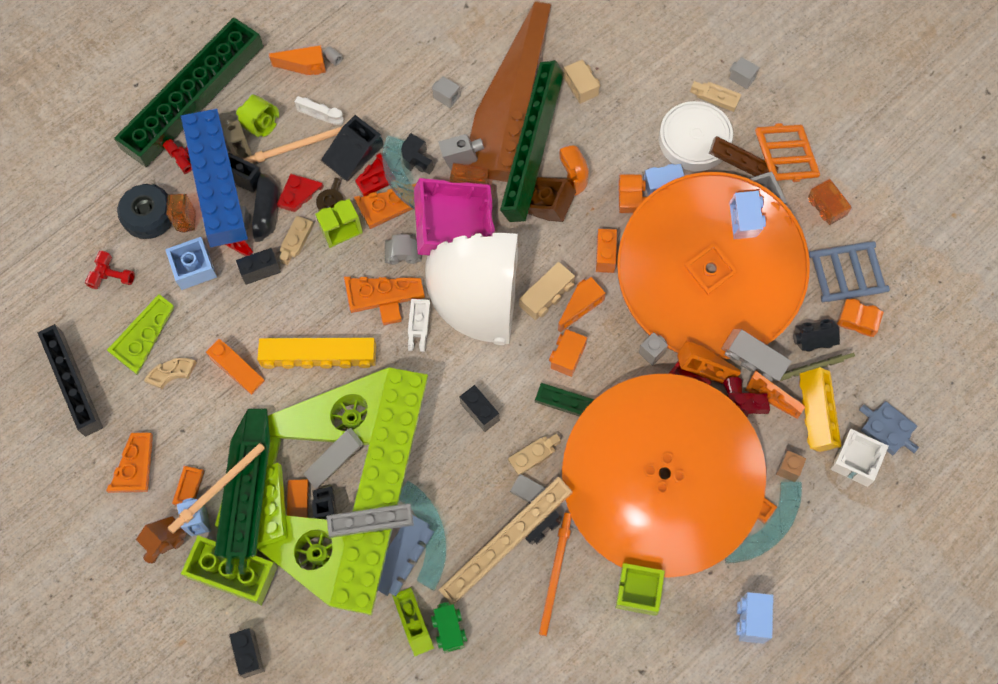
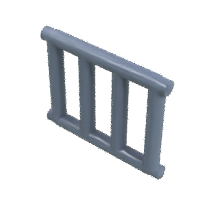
(851, 249)

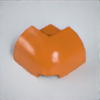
(576, 167)

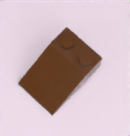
(551, 199)

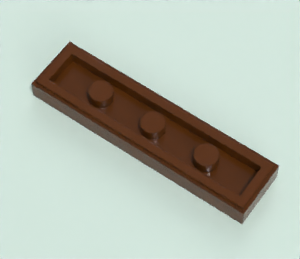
(738, 157)

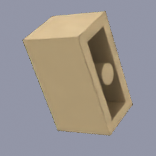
(581, 81)

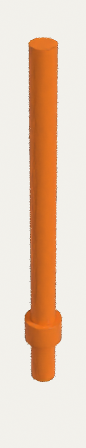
(563, 534)

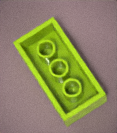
(210, 570)

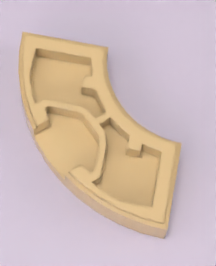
(169, 371)

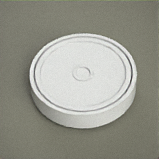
(689, 133)

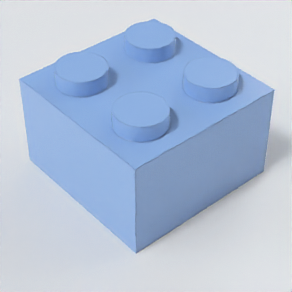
(747, 214)
(191, 263)
(755, 618)

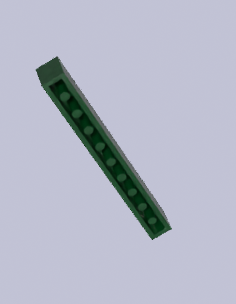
(532, 142)

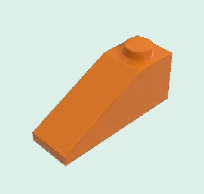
(303, 60)
(584, 299)
(705, 363)
(234, 366)

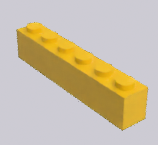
(316, 352)

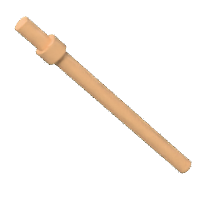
(261, 156)
(187, 514)

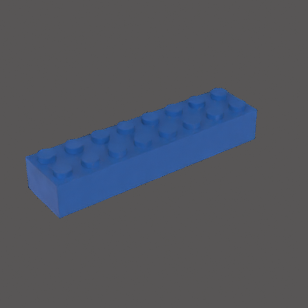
(214, 178)

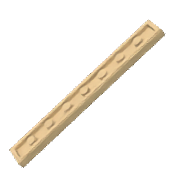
(505, 541)

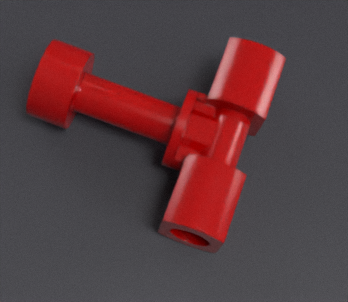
(180, 154)
(103, 271)

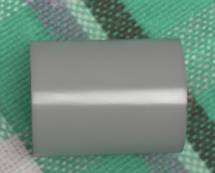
(332, 55)

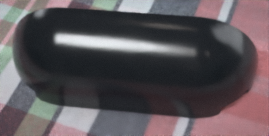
(265, 207)

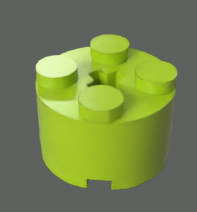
(257, 116)

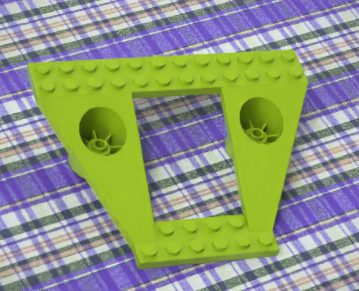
(357, 560)

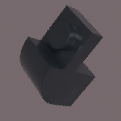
(413, 154)
(323, 503)

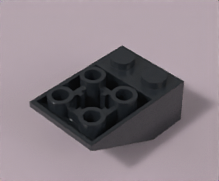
(352, 148)

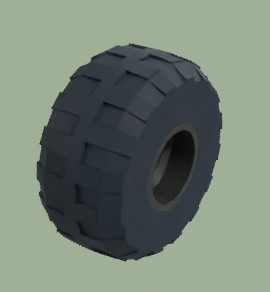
(144, 211)

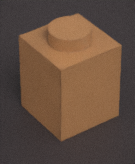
(791, 466)

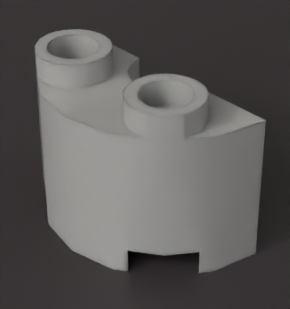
(401, 248)

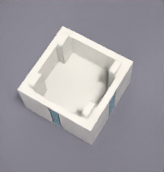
(859, 457)

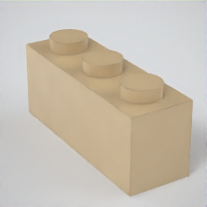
(547, 291)

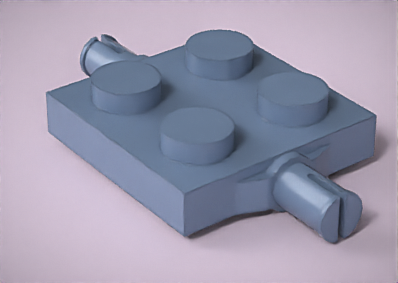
(889, 427)

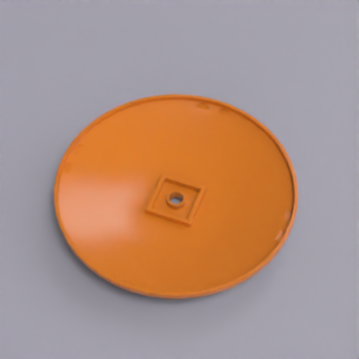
(685, 228)
(657, 522)

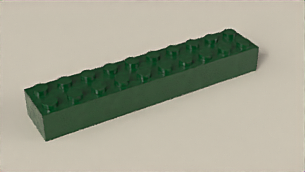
(189, 91)

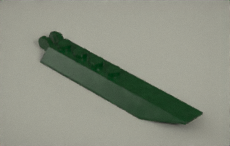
(244, 493)

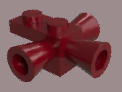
(748, 402)

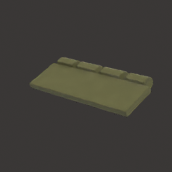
(823, 363)

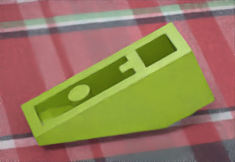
(413, 622)

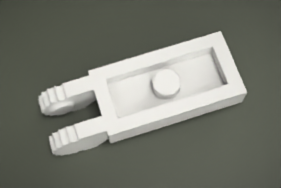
(319, 111)
(418, 322)

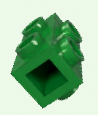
(447, 622)

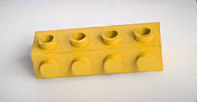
(820, 410)

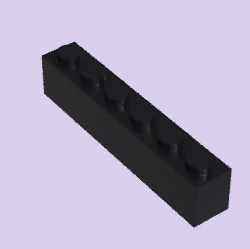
(70, 380)

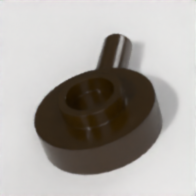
(329, 197)

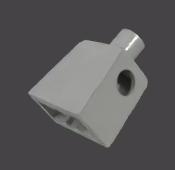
(460, 150)

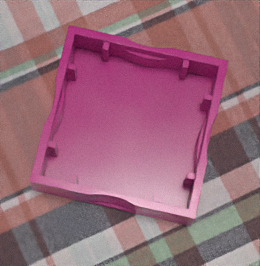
(450, 211)

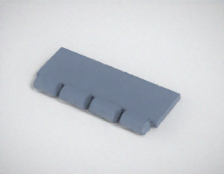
(401, 550)

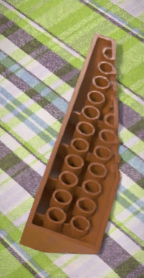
(506, 101)

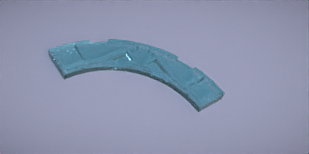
(394, 172)
(775, 529)
(436, 547)

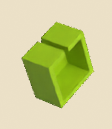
(339, 223)
(640, 589)

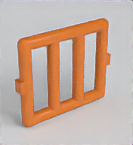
(803, 142)

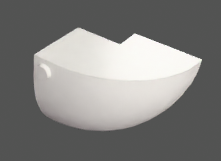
(475, 284)

